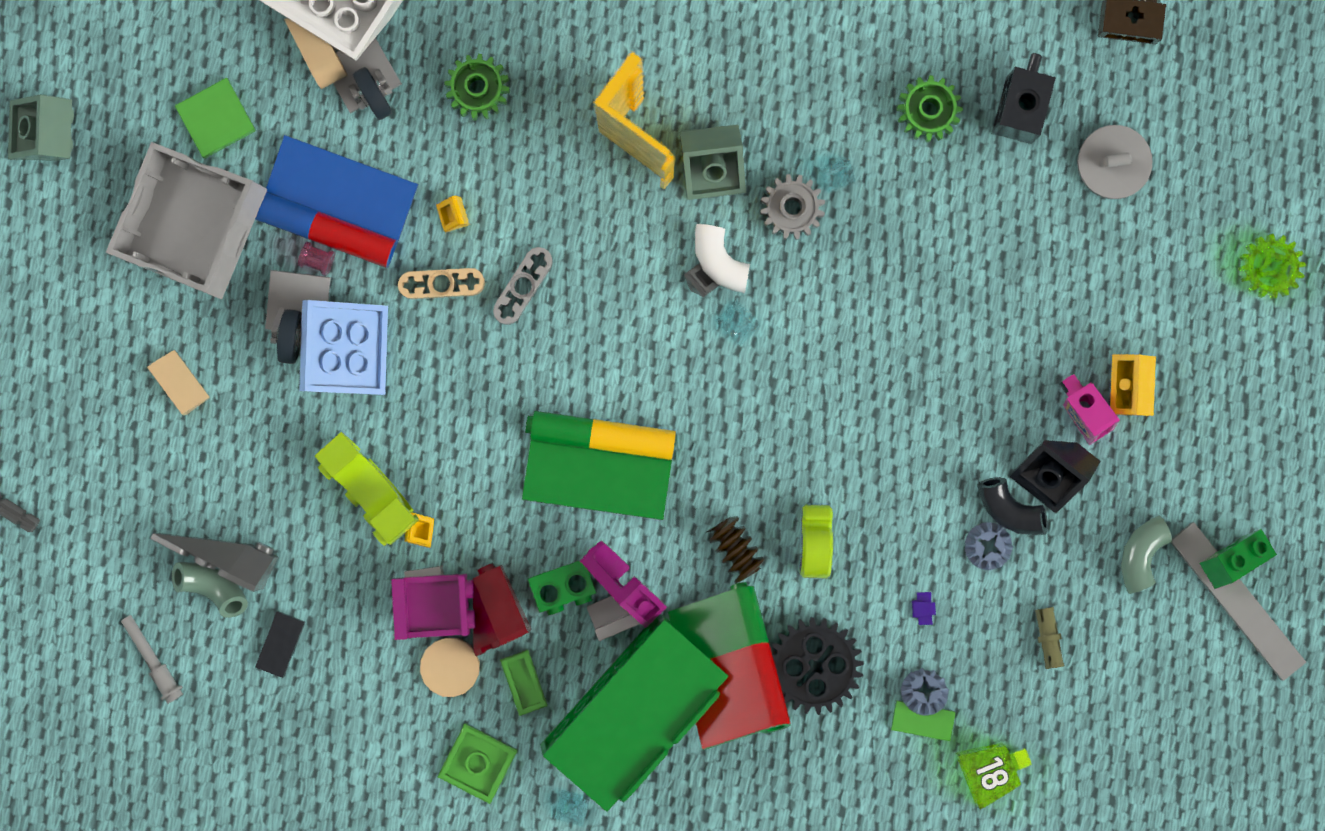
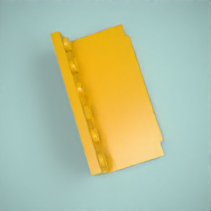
(611, 107)

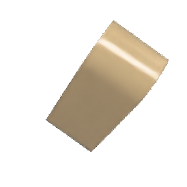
(318, 55)

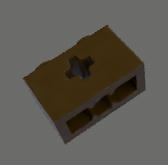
(1117, 26)

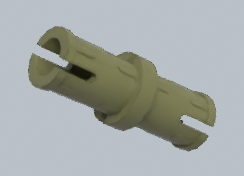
(1049, 638)

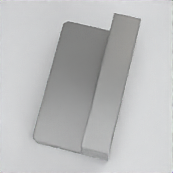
(610, 618)

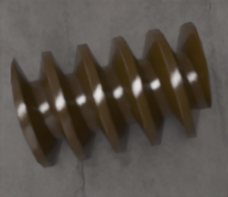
(736, 548)

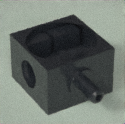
(1031, 89)

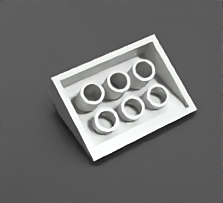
(340, 23)

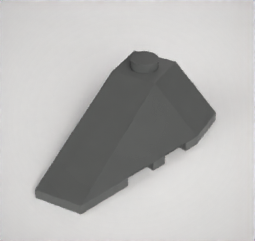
(237, 562)

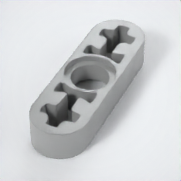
(527, 262)

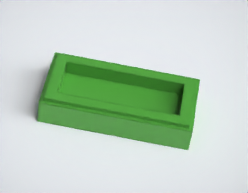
(523, 682)
(933, 726)

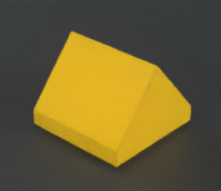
(452, 214)

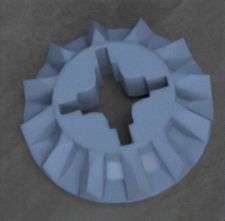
(974, 549)
(916, 701)

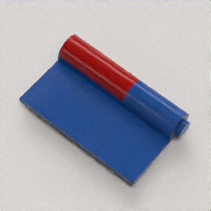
(336, 201)

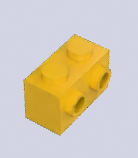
(1133, 384)

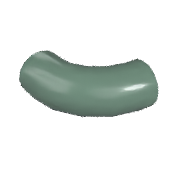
(1139, 553)
(206, 582)

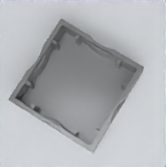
(187, 220)

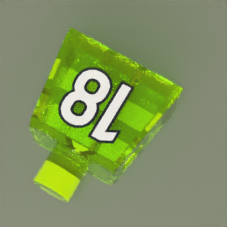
(991, 771)

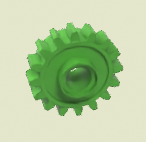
(481, 102)
(926, 124)

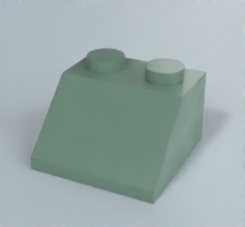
(40, 128)
(713, 162)

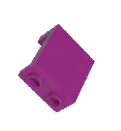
(634, 596)
(432, 606)

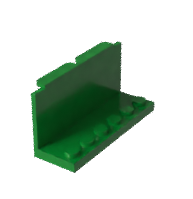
(634, 714)

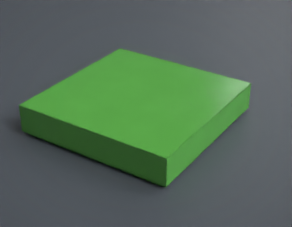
(215, 118)
(477, 763)

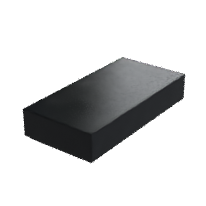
(280, 644)

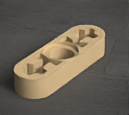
(419, 291)

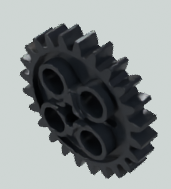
(836, 683)

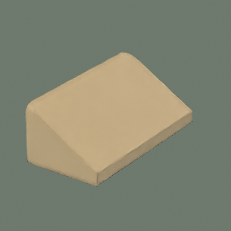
(178, 382)

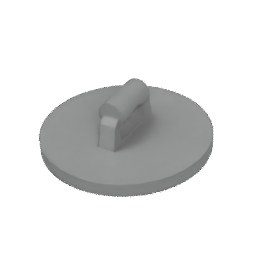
(1114, 162)

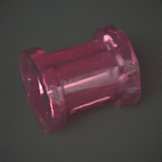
(316, 258)

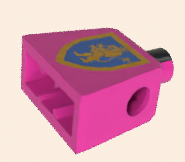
(1091, 421)

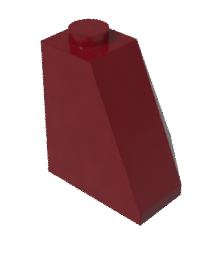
(496, 610)

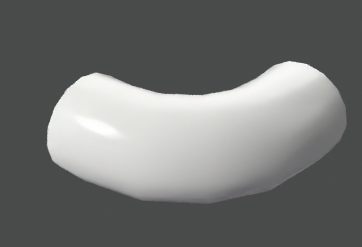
(716, 261)

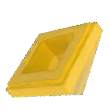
(421, 531)

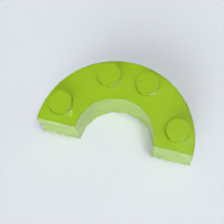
(367, 487)

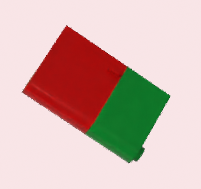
(735, 639)

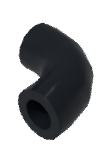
(1010, 512)

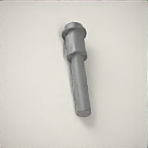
(159, 673)

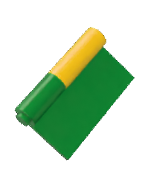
(598, 465)

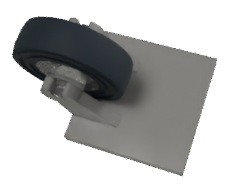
(367, 81)
(285, 309)

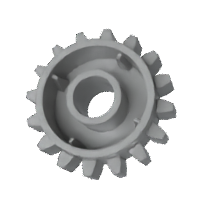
(794, 191)

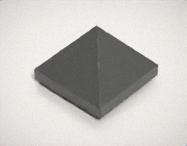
(699, 281)

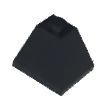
(1056, 472)

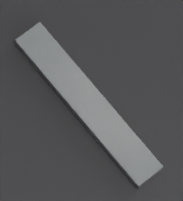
(1240, 606)

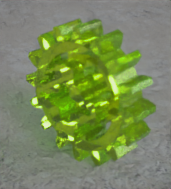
(1267, 256)

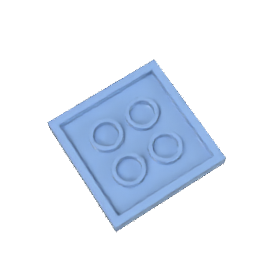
(343, 347)

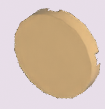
(449, 667)

